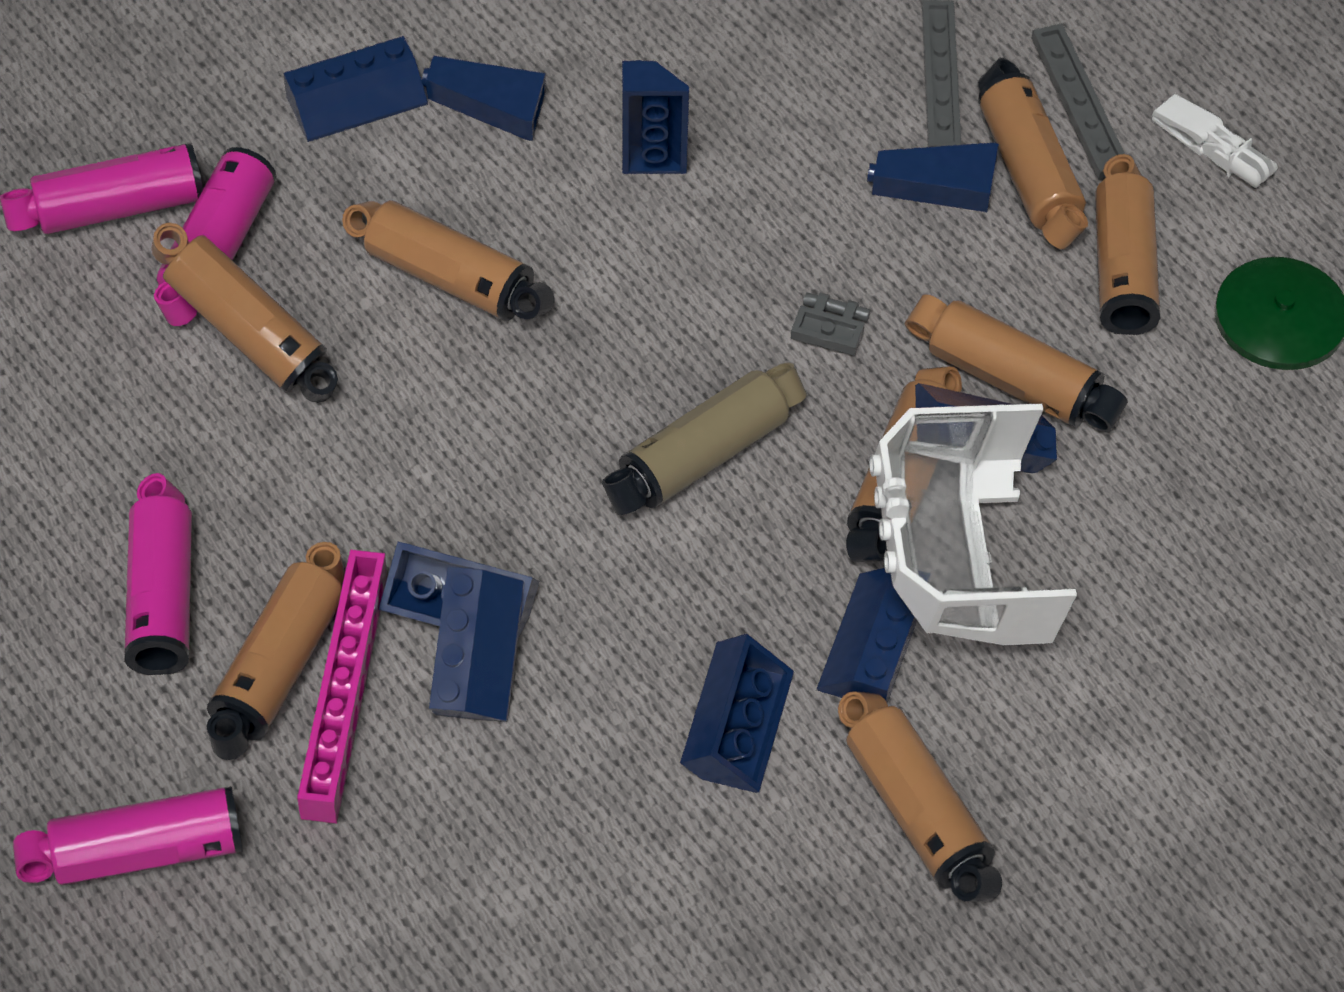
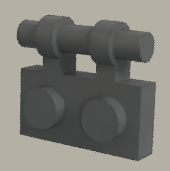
(827, 329)

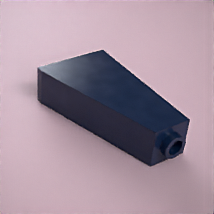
(487, 92)
(937, 175)

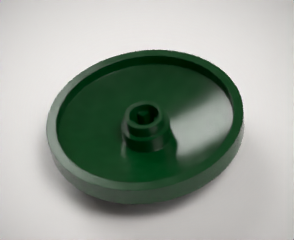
(1281, 313)

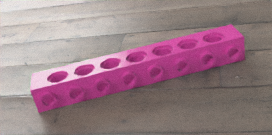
(342, 687)

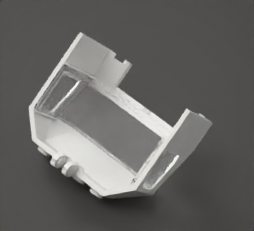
(929, 490)

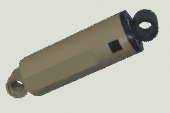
(703, 438)

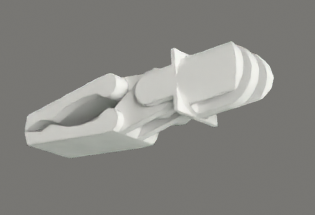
(1229, 151)

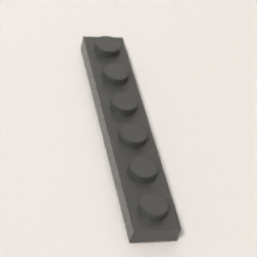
(941, 73)
(1077, 96)

